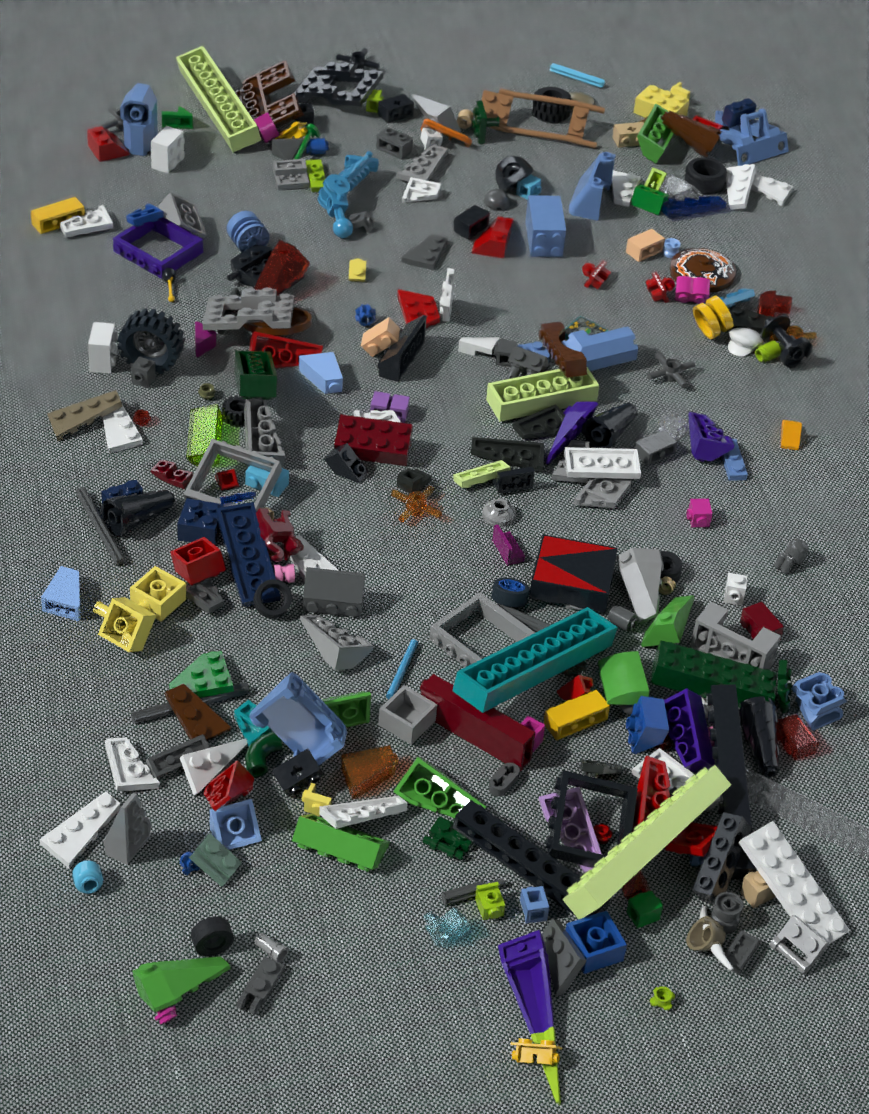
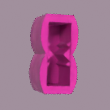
(692, 289)

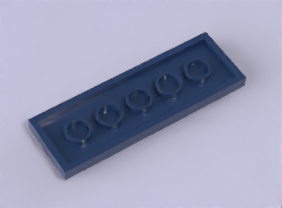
(246, 552)

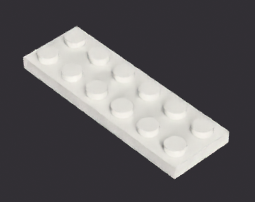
(792, 882)

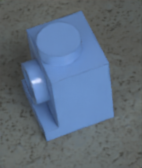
(534, 904)

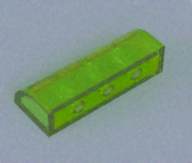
(204, 425)

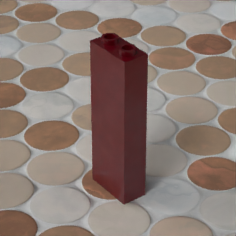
(488, 730)

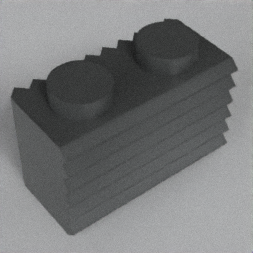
(656, 447)

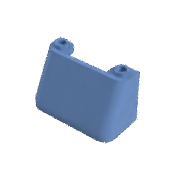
(588, 193)
(300, 719)

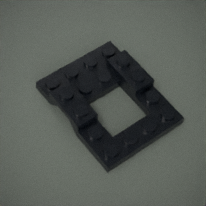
(322, 81)

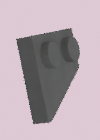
(205, 595)

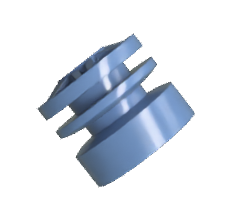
(247, 230)

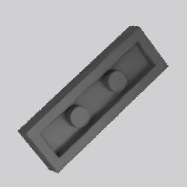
(170, 759)

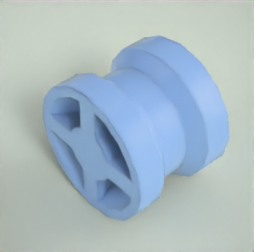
(671, 247)

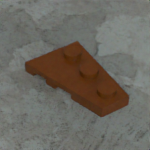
(194, 714)

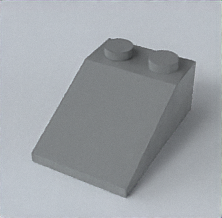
(182, 213)

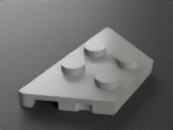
(603, 492)

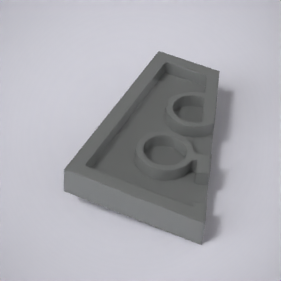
(426, 253)
(563, 956)

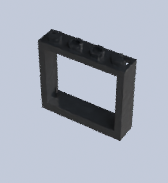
(567, 778)

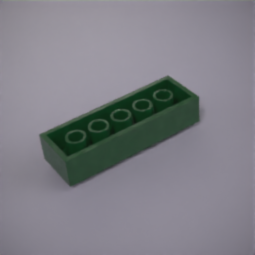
(255, 374)
(688, 668)

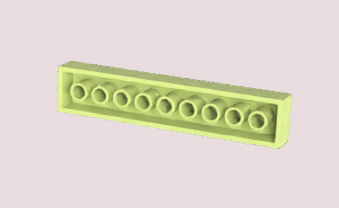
(218, 99)
(645, 841)

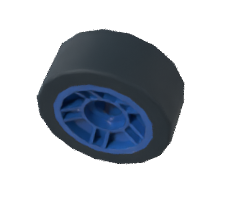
(510, 592)

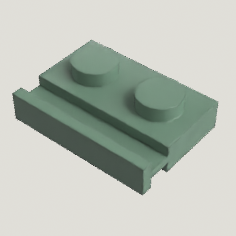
(215, 860)

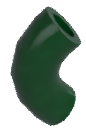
(259, 751)

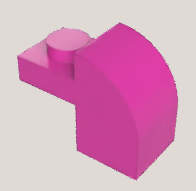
(266, 127)

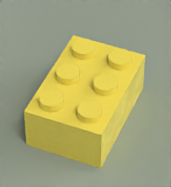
(653, 95)

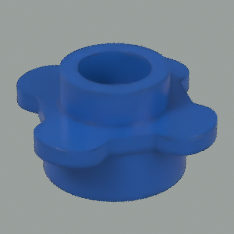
(187, 864)

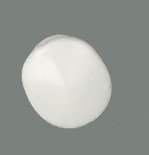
(743, 341)

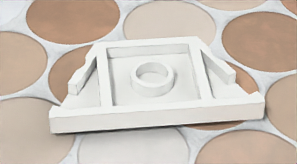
(448, 295)

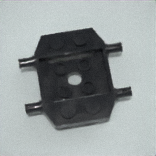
(247, 260)

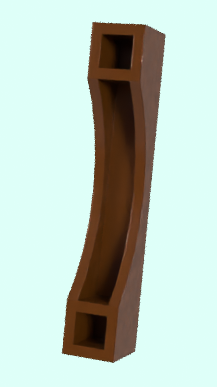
(570, 361)

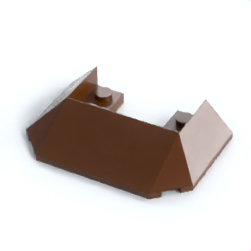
(256, 93)

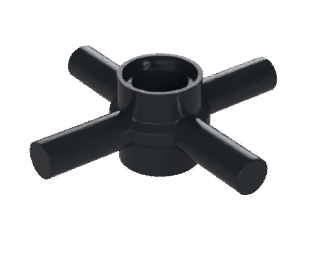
(358, 59)

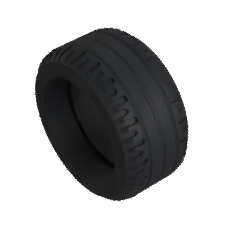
(706, 175)

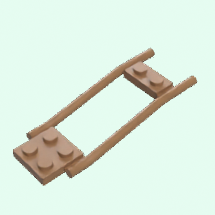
(500, 104)

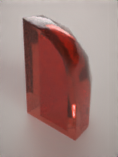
(635, 885)

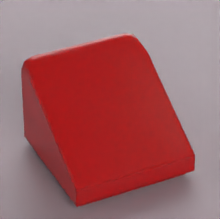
(227, 479)

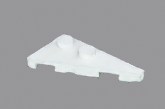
(207, 763)

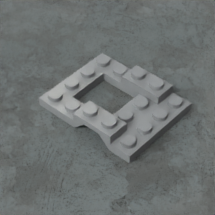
(255, 307)

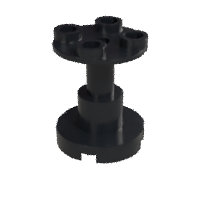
(792, 348)

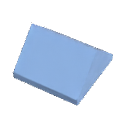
(235, 824)

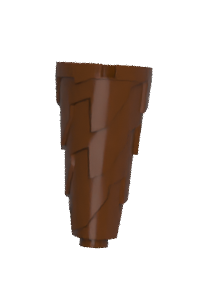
(694, 133)

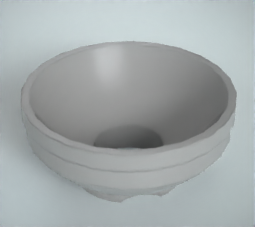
(494, 515)

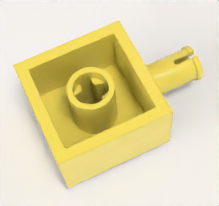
(158, 592)
(125, 623)

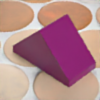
(204, 339)

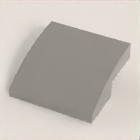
(290, 174)

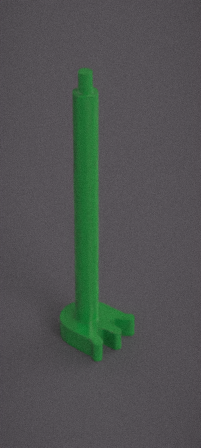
(312, 131)

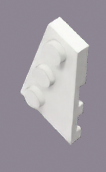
(623, 187)

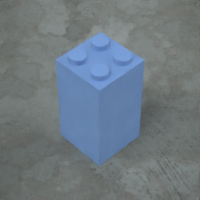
(545, 226)

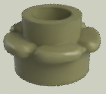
(207, 391)

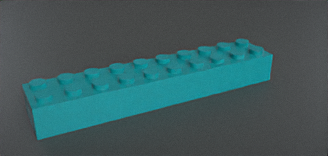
(534, 659)

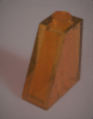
(367, 769)

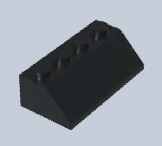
(403, 352)

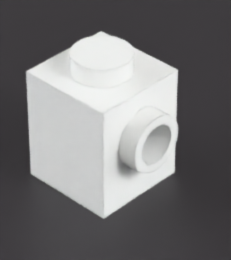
(736, 585)

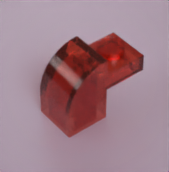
(771, 303)

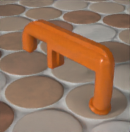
(427, 123)

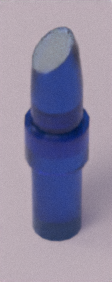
(237, 497)

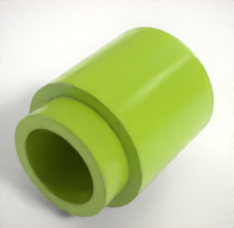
(768, 351)

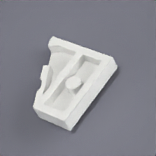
(420, 190)

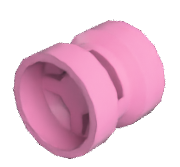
(284, 573)

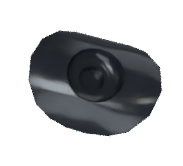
(511, 171)

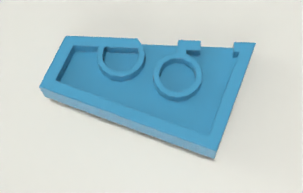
(742, 295)

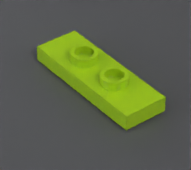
(315, 174)

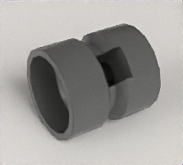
(728, 911)

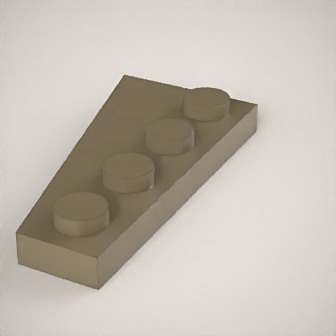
(84, 412)

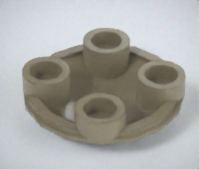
(582, 97)

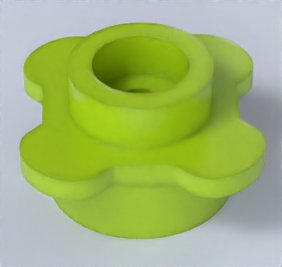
(666, 994)

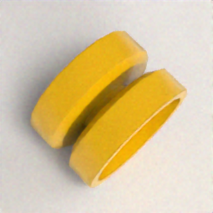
(713, 317)

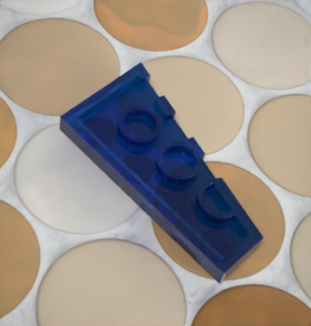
(688, 206)

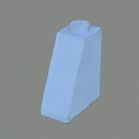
(322, 371)
(63, 594)

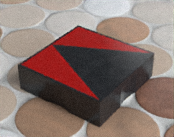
(573, 573)

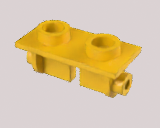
(297, 130)
(545, 1051)

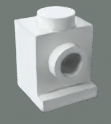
(430, 137)

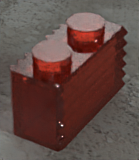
(796, 737)

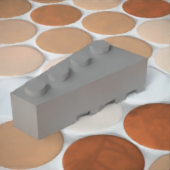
(261, 431)

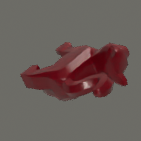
(278, 531)

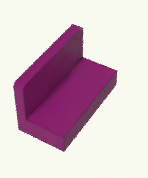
(507, 546)

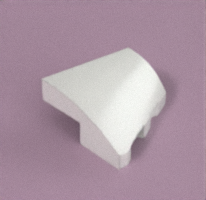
(471, 345)

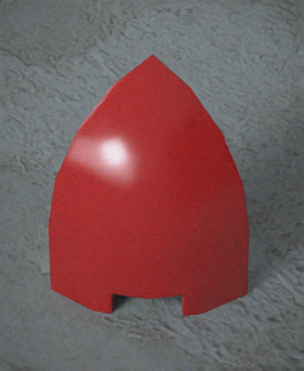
(575, 688)

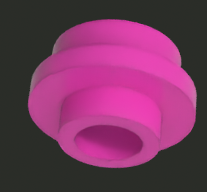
(166, 1015)

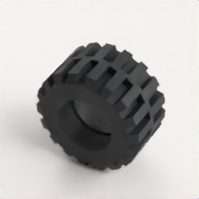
(549, 111)

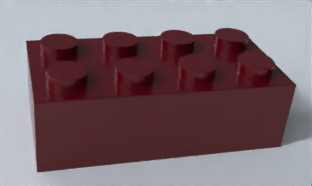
(375, 439)

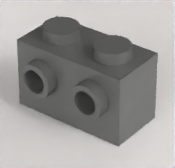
(394, 143)

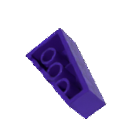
(689, 730)

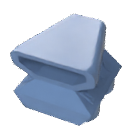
(819, 700)

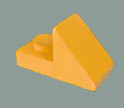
(790, 434)

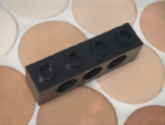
(721, 858)

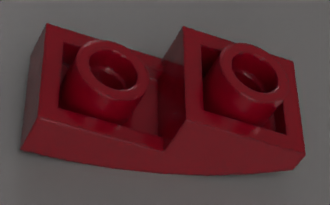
(169, 473)

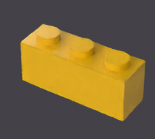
(50, 216)
(576, 715)

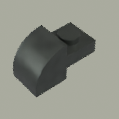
(412, 480)

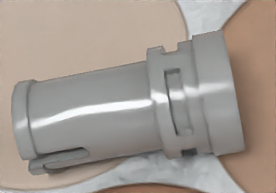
(275, 950)

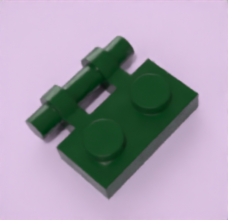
(784, 687)
(444, 832)

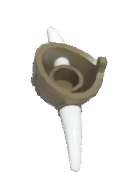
(708, 936)

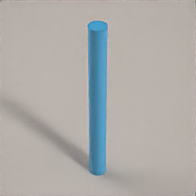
(402, 668)

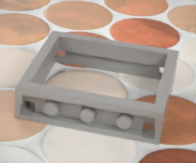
(240, 454)
(486, 609)

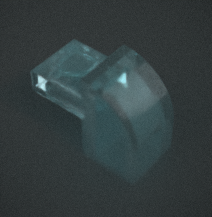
(449, 928)

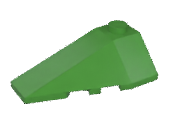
(670, 622)
(432, 789)

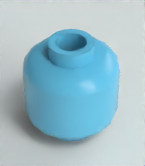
(87, 877)

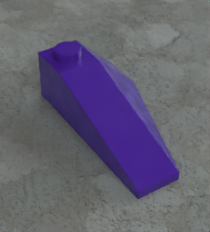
(571, 426)
(706, 439)

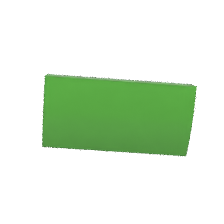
(623, 678)

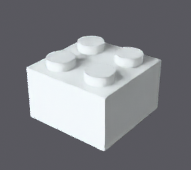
(167, 149)
(102, 347)

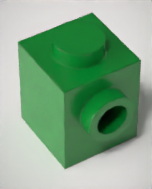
(644, 909)

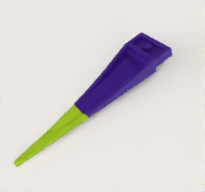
(529, 977)

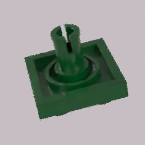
(481, 122)

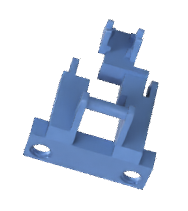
(742, 141)

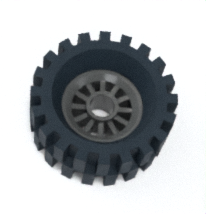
(152, 338)

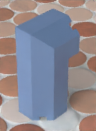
(139, 119)
(604, 348)

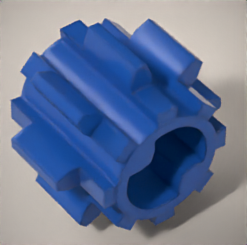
(365, 315)

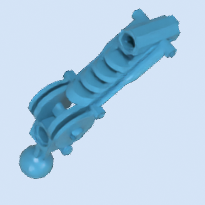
(336, 188)

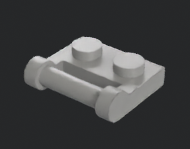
(803, 938)

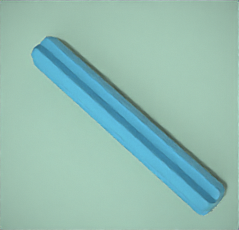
(577, 75)

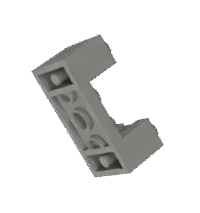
(713, 638)

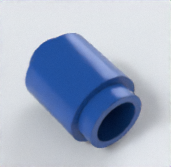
(317, 146)

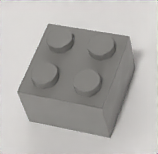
(407, 714)

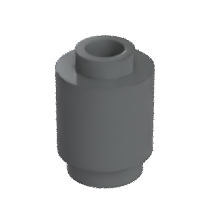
(623, 618)

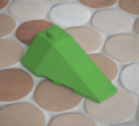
(165, 981)

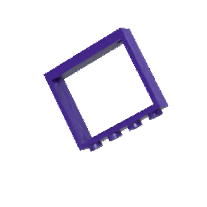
(191, 245)

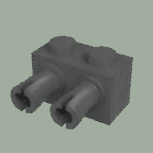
(526, 362)

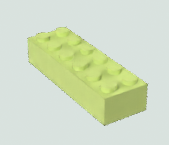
(538, 391)

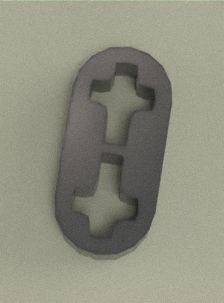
(507, 781)

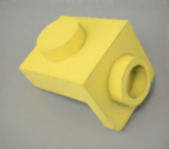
(678, 90)
(357, 270)
(313, 801)

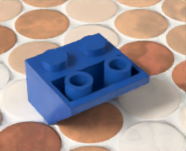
(647, 724)

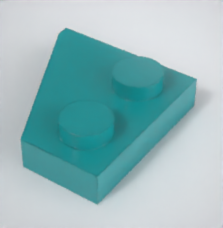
(245, 724)

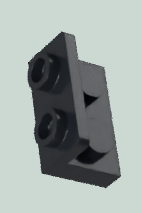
(514, 480)

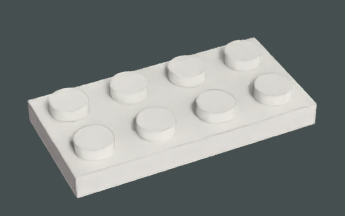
(602, 463)

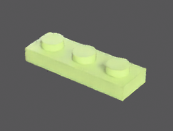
(480, 474)

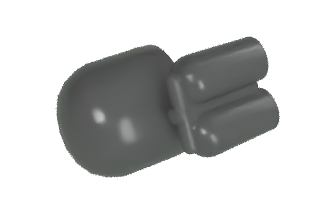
(794, 554)

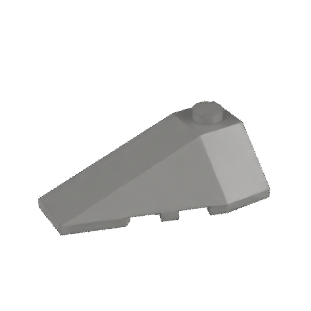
(436, 112)
(641, 575)
(336, 644)
(128, 831)

